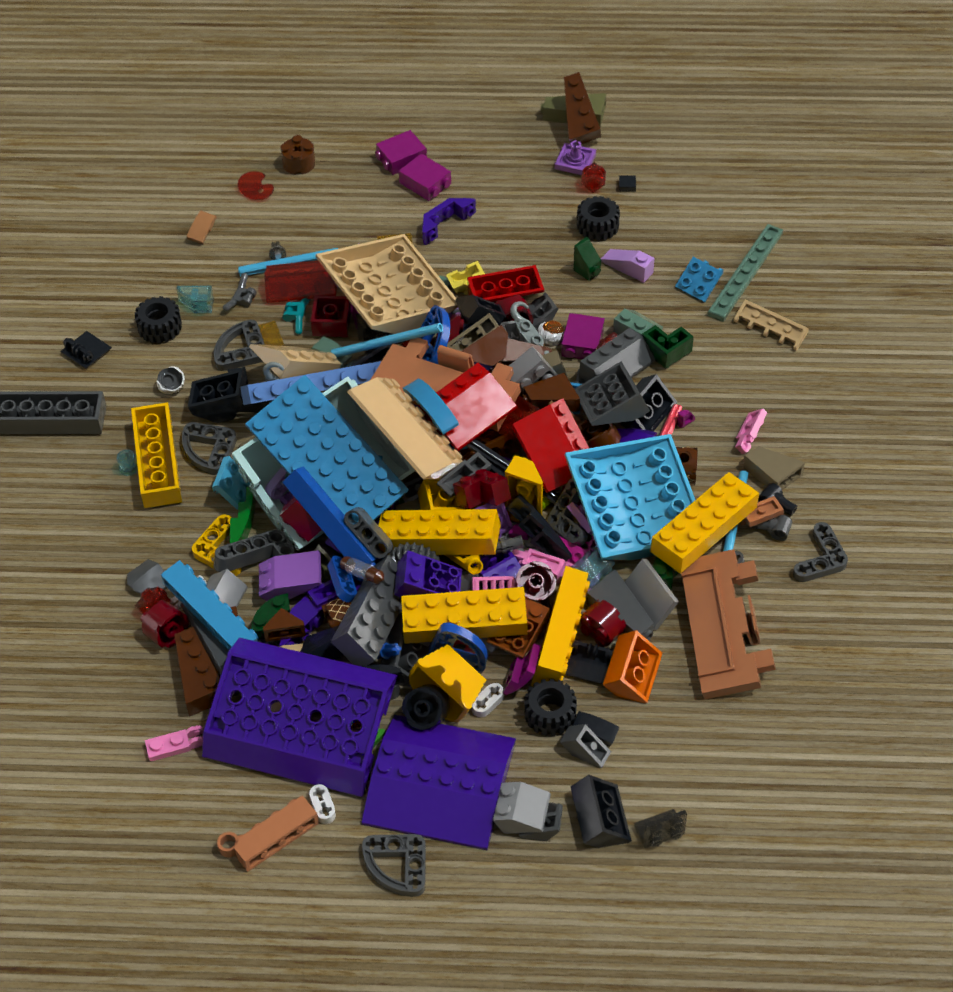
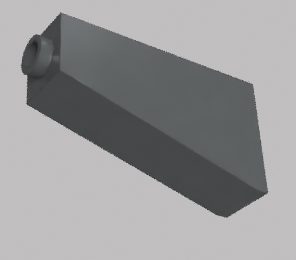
(617, 593)

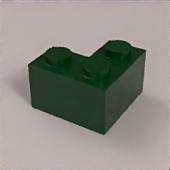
(668, 348)

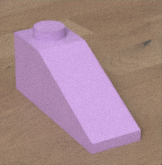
(630, 262)

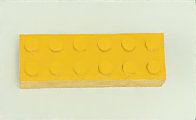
(156, 455)
(704, 522)
(444, 530)
(479, 611)
(562, 626)

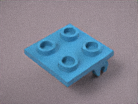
(699, 279)

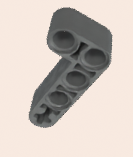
(252, 550)

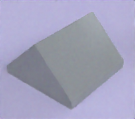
(228, 587)

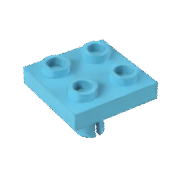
(230, 482)

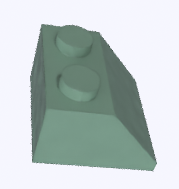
(634, 320)

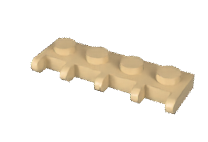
(771, 323)

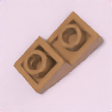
(201, 226)

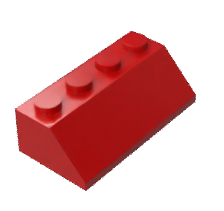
(506, 283)

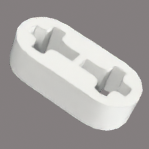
(490, 702)
(326, 802)

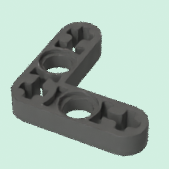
(559, 520)
(827, 559)

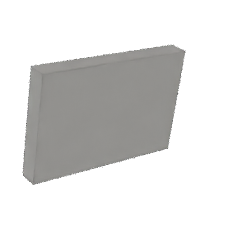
(651, 592)

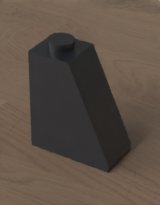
(321, 645)

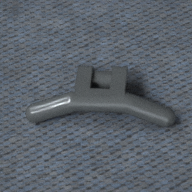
(237, 298)

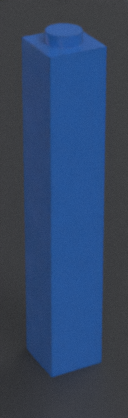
(326, 515)

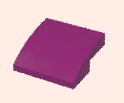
(521, 670)

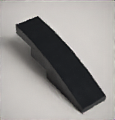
(540, 531)

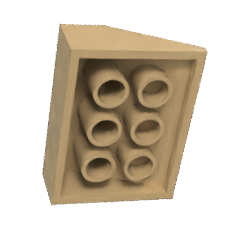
(296, 360)

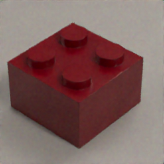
(330, 316)

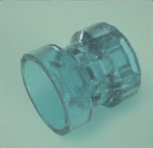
(127, 462)

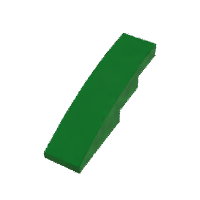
(241, 526)

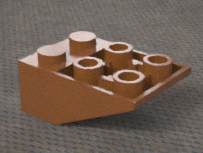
(520, 644)

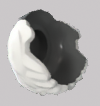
(170, 380)

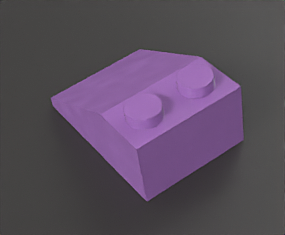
(289, 574)

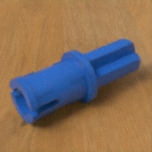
(389, 650)

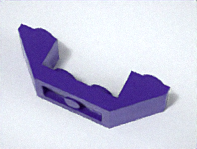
(459, 206)

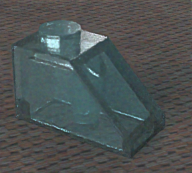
(196, 298)

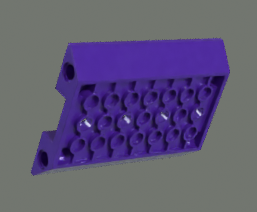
(287, 740)

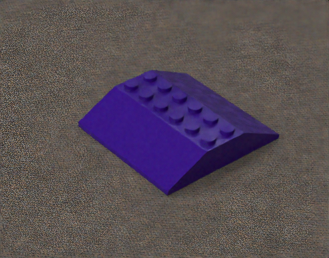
(438, 782)

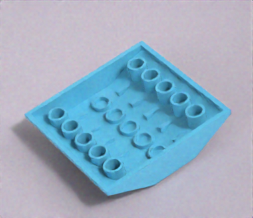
(630, 493)

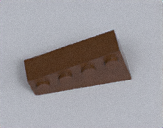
(580, 114)
(197, 672)

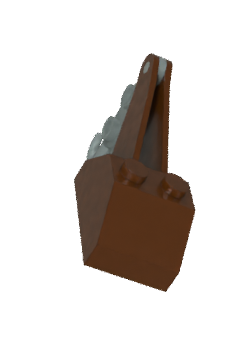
(498, 348)

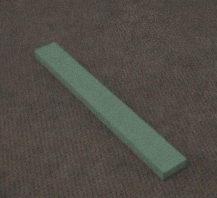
(745, 273)

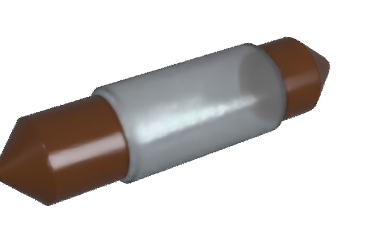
(361, 570)

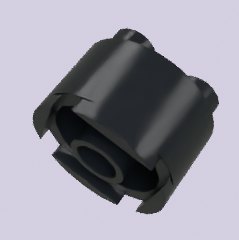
(415, 711)

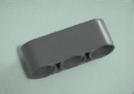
(378, 534)

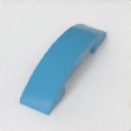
(432, 405)

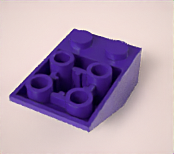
(499, 565)
(425, 575)

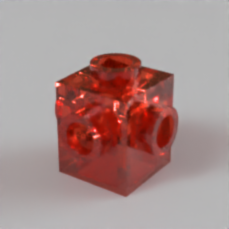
(593, 177)
(150, 597)

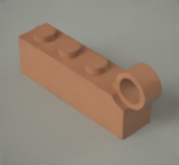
(270, 835)

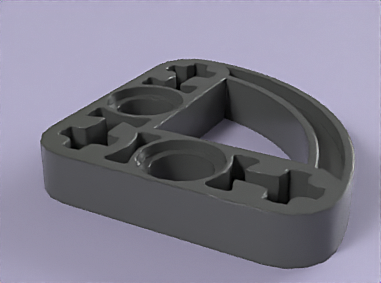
(228, 336)
(217, 440)
(405, 850)

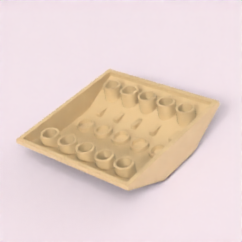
(388, 283)
(406, 427)

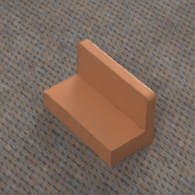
(765, 510)

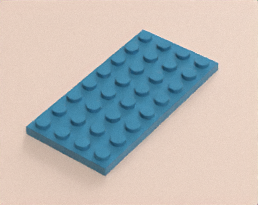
(310, 432)

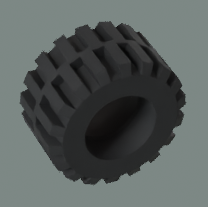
(598, 218)
(158, 319)
(550, 721)

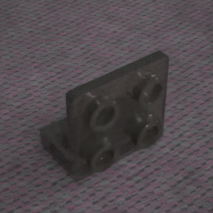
(661, 828)

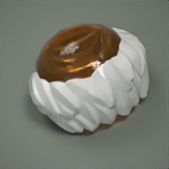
(551, 332)

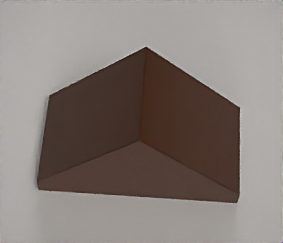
(283, 626)

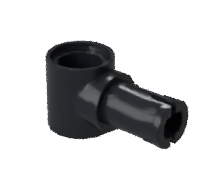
(775, 490)

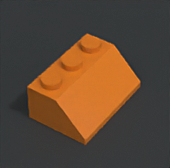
(632, 667)

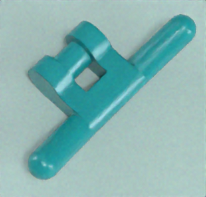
(295, 312)

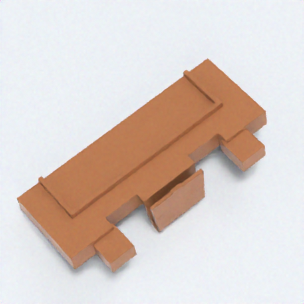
(407, 365)
(719, 625)

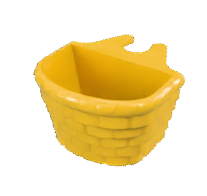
(453, 675)

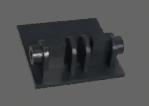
(85, 349)
(589, 662)

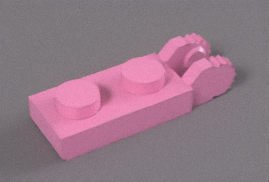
(174, 743)

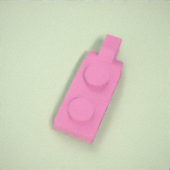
(749, 430)
(556, 564)

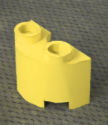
(459, 279)

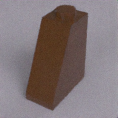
(552, 389)

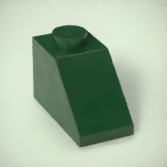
(586, 259)

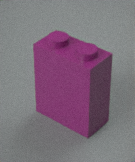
(399, 151)
(425, 177)
(581, 335)

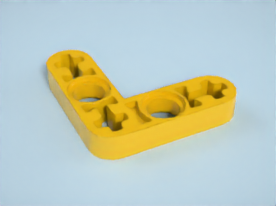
(211, 545)

